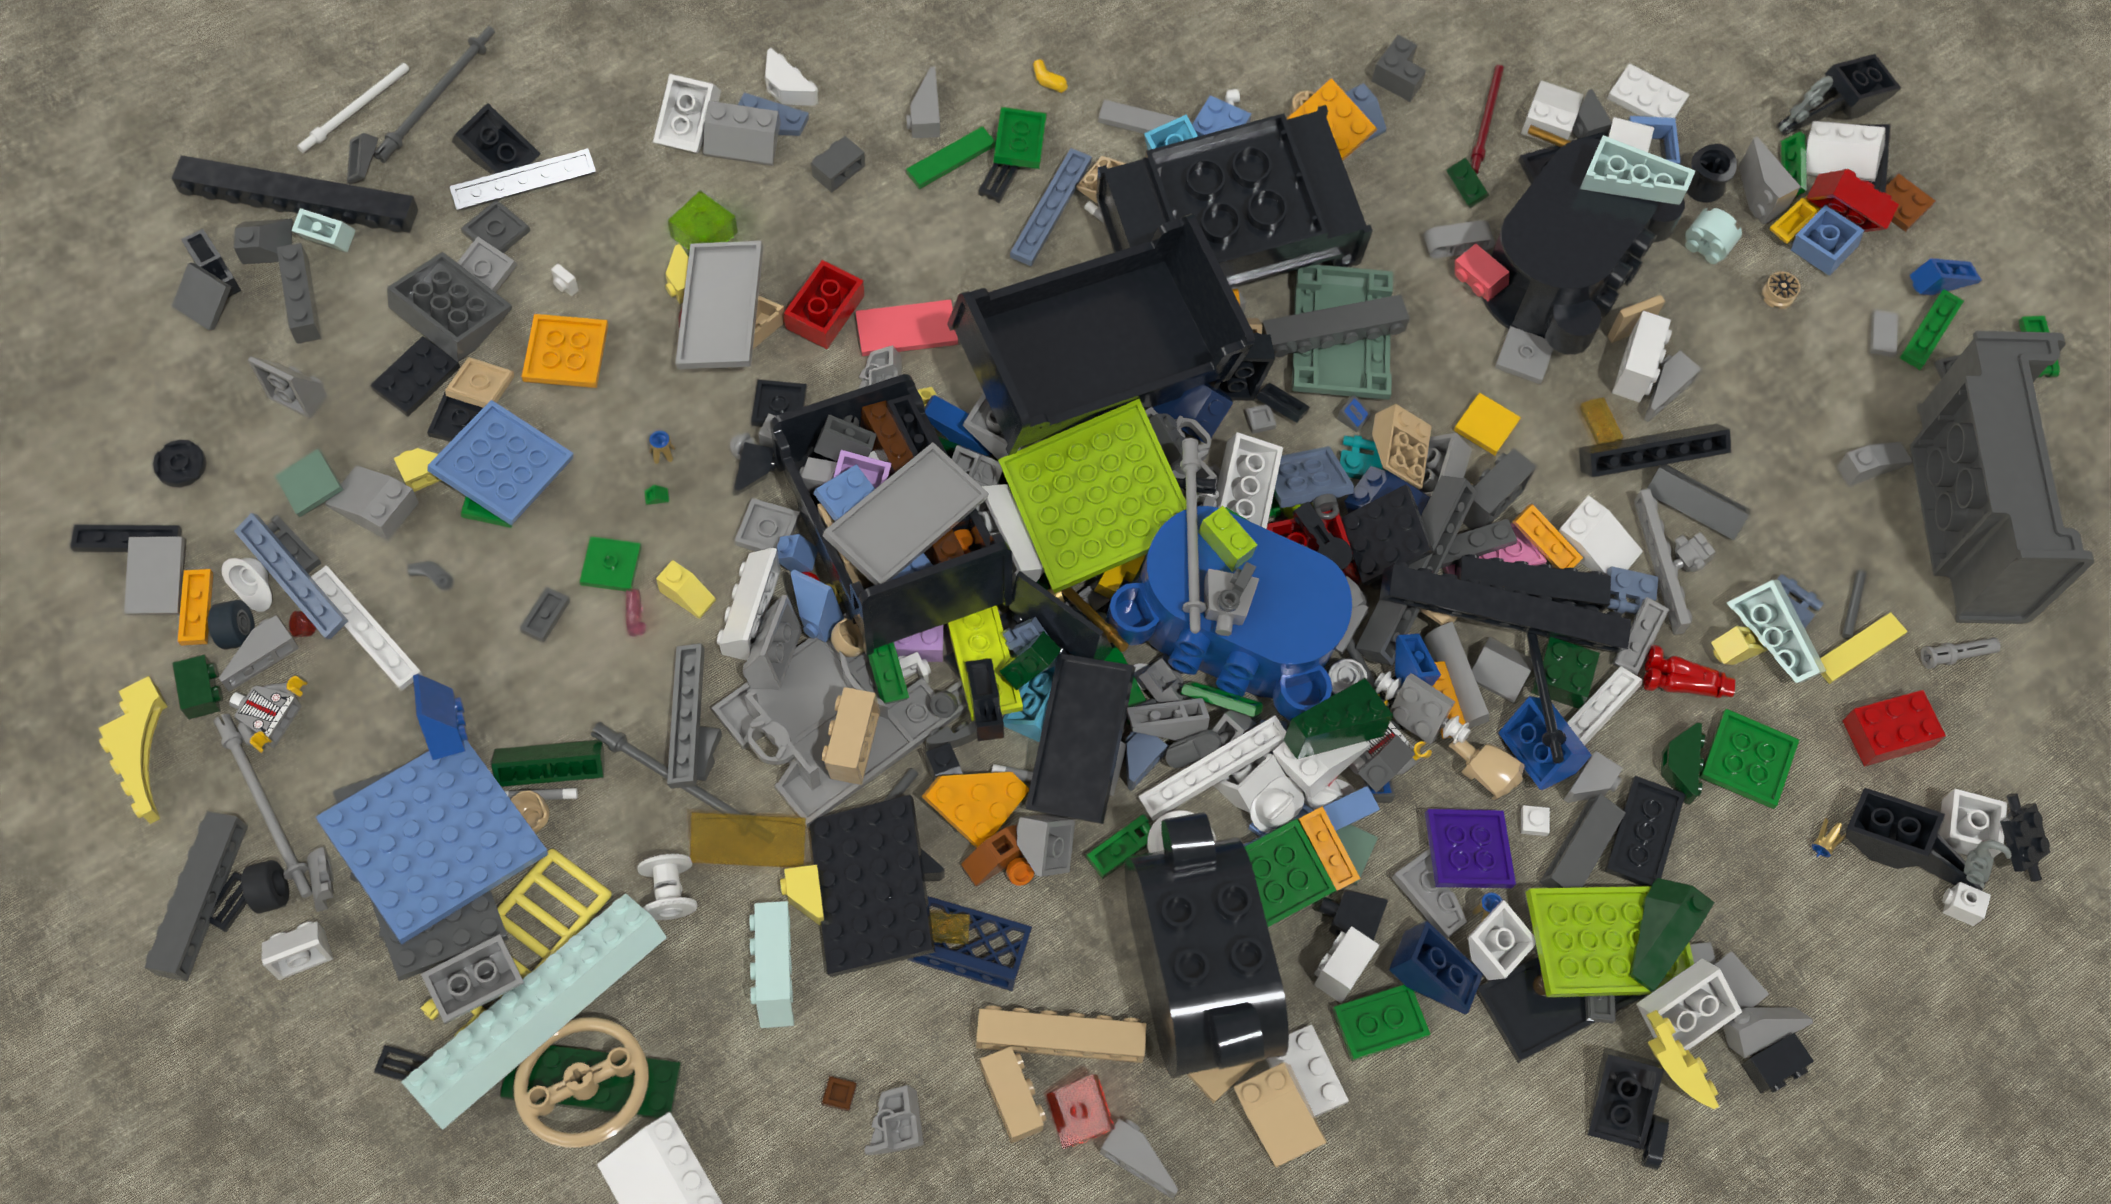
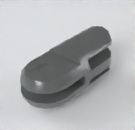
(1192, 748)

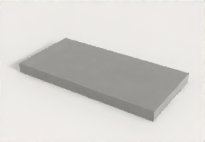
(720, 305)
(905, 515)

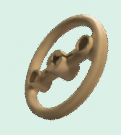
(571, 1086)

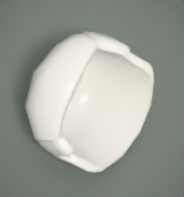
(1346, 673)

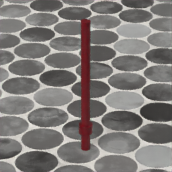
(1479, 151)

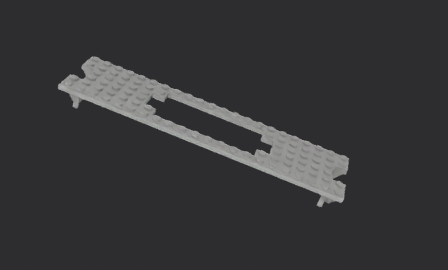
(802, 710)

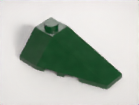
(1668, 923)

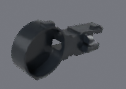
(1335, 549)

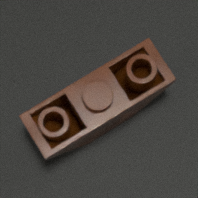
(992, 856)

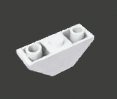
(787, 82)

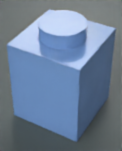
(796, 553)

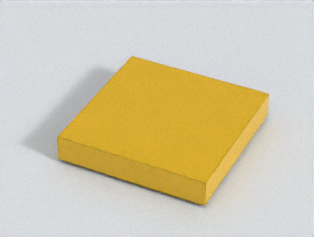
(1487, 424)

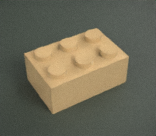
(851, 735)

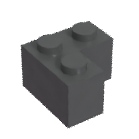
(1397, 72)

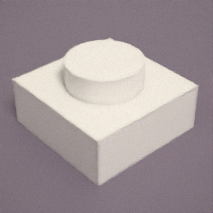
(564, 280)
(1535, 820)

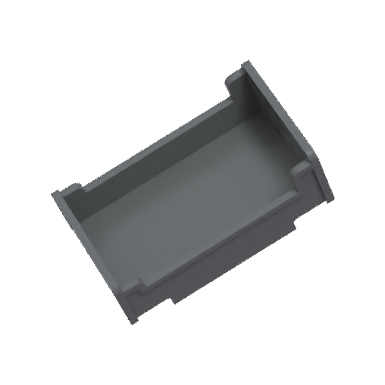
(1991, 482)

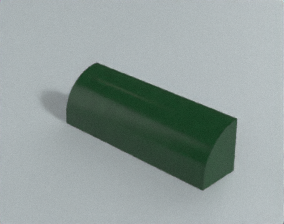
(548, 763)

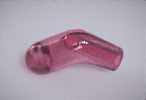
(634, 613)

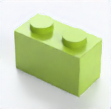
(1227, 538)

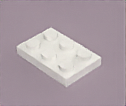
(1647, 94)
(1312, 1071)

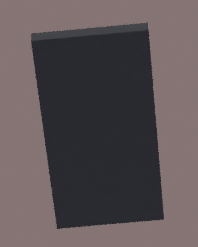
(1080, 738)
(1531, 1020)

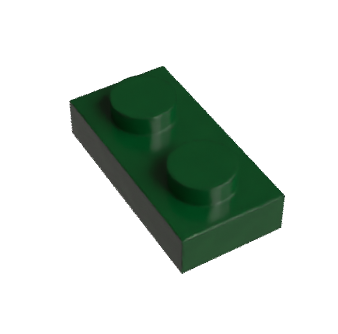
(1467, 182)

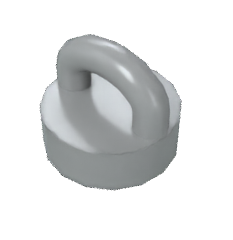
(737, 443)

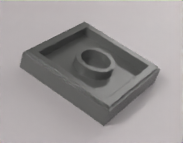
(496, 226)
(201, 296)

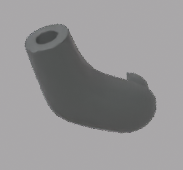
(432, 570)

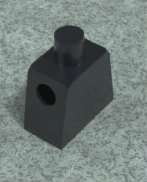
(1355, 910)

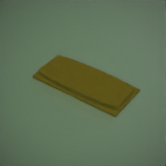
(747, 840)

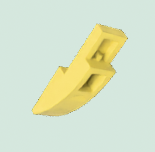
(1680, 1064)

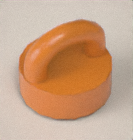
(965, 539)
(1019, 871)

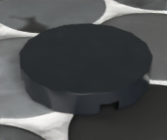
(179, 463)

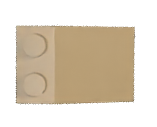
(1280, 1114)

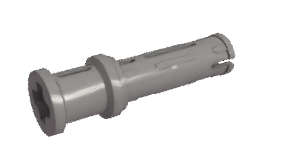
(1950, 653)

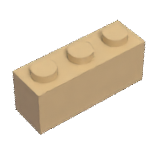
(1012, 1094)

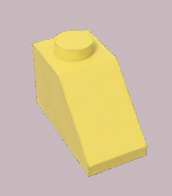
(677, 273)
(414, 467)
(685, 589)
(1737, 646)
(803, 891)

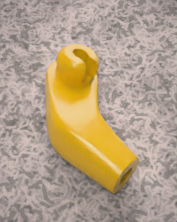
(1048, 78)

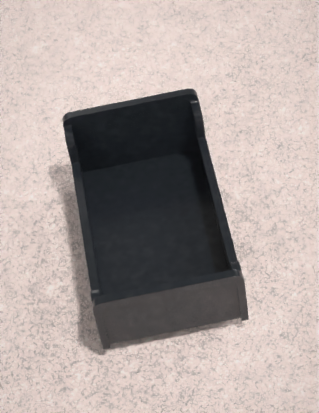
(1261, 191)
(1103, 334)
(916, 599)

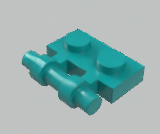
(1357, 463)

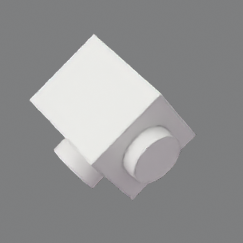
(1965, 903)

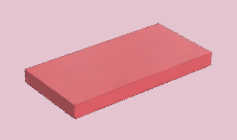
(906, 327)

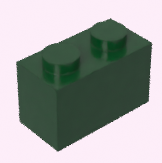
(1030, 660)
(197, 686)

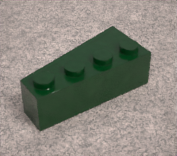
(1339, 721)

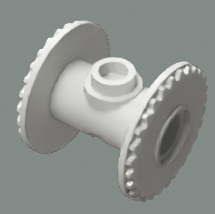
(667, 886)

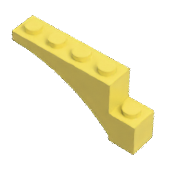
(130, 743)

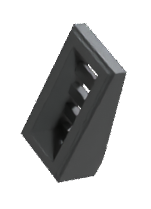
(360, 155)

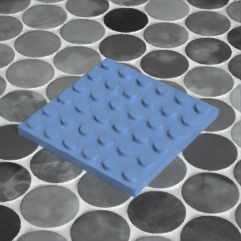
(431, 839)

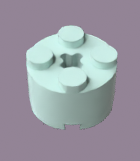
(1713, 235)

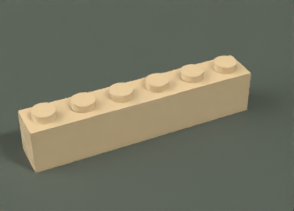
(1061, 1035)

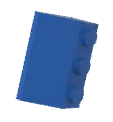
(440, 717)
(1524, 738)

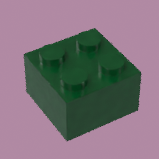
(1568, 672)

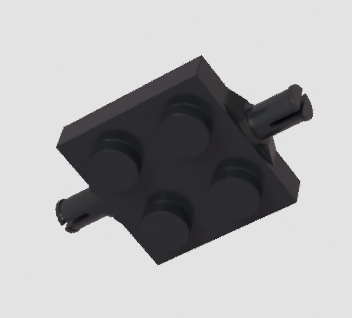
(2025, 836)

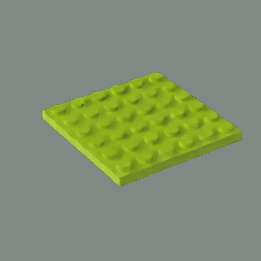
(1094, 494)

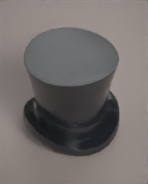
(1713, 168)

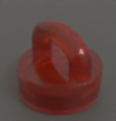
(300, 625)

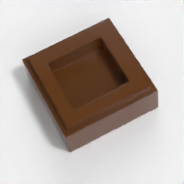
(839, 1094)

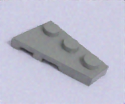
(1435, 903)

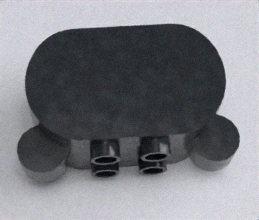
(1572, 251)
(1205, 951)

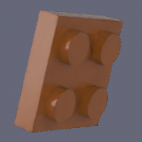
(1911, 200)

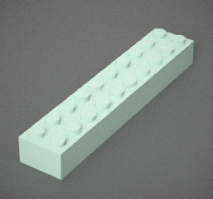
(534, 1011)

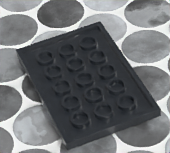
(871, 886)

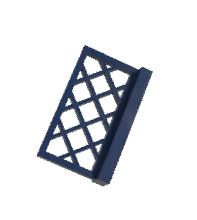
(973, 967)

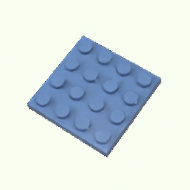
(500, 462)

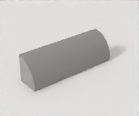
(1446, 646)

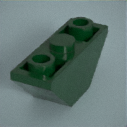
(1683, 763)

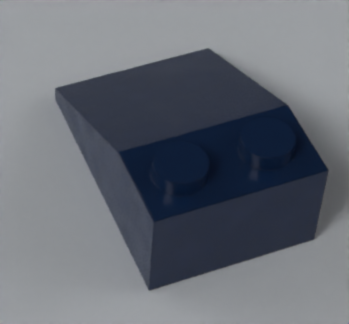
(1201, 404)
(1377, 484)
(1436, 968)

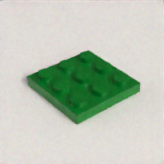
(1749, 758)
(1287, 872)

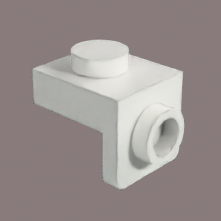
(913, 664)

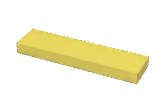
(1862, 647)

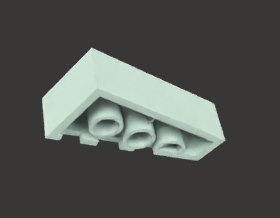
(1636, 174)
(1779, 629)
(772, 964)

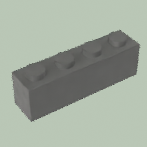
(299, 293)

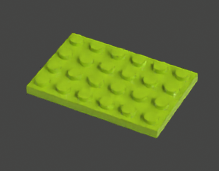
(1590, 940)

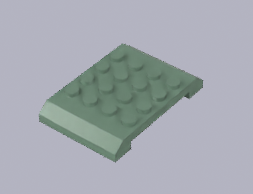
(1344, 368)

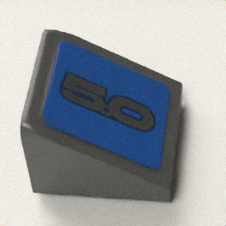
(1354, 414)
(1384, 795)

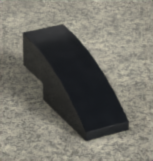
(207, 257)
(985, 700)

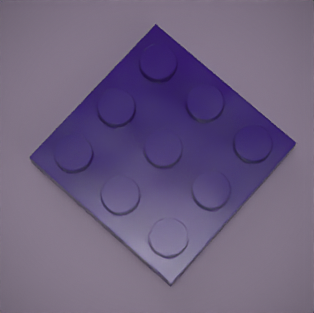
(1469, 848)

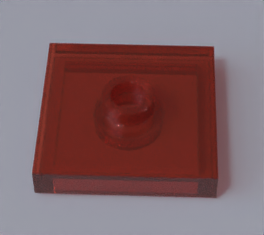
(1080, 1111)

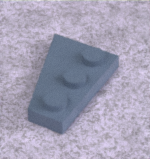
(792, 120)

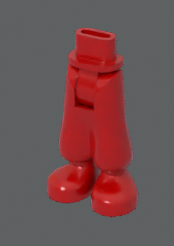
(1684, 676)

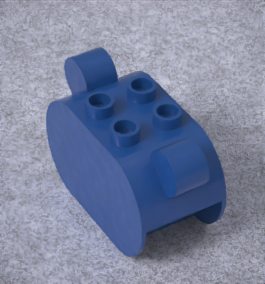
(1286, 636)

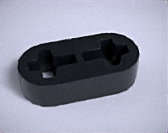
(1655, 1142)

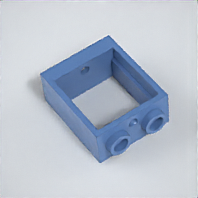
(1664, 129)

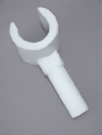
(1232, 96)

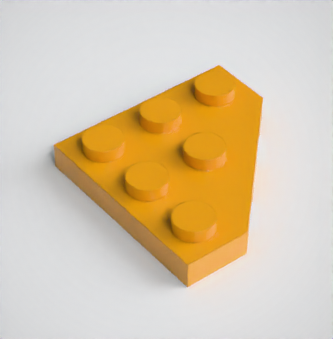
(976, 802)

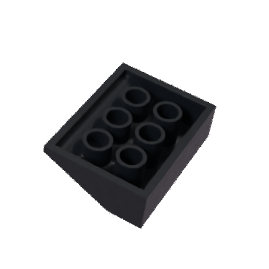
(1062, 624)

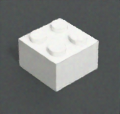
(1971, 820)
(1348, 960)

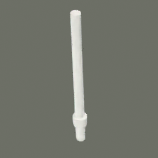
(319, 134)

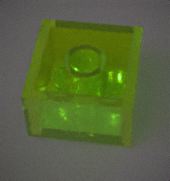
(702, 222)

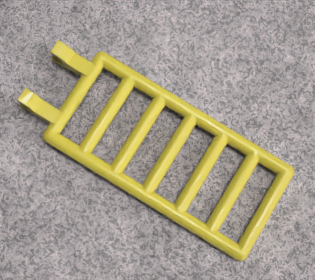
(517, 896)

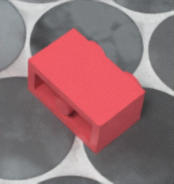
(1481, 272)

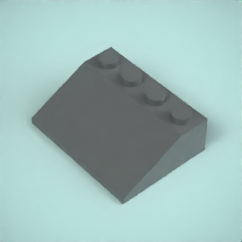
(447, 305)

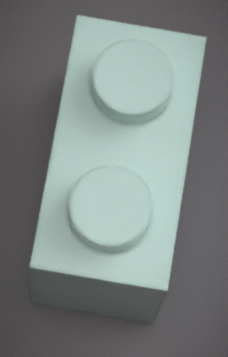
(323, 230)

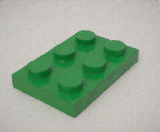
(1020, 137)
(1381, 1022)

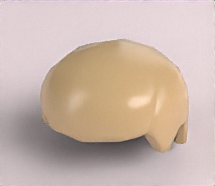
(847, 638)
(532, 808)

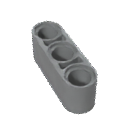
(1458, 238)

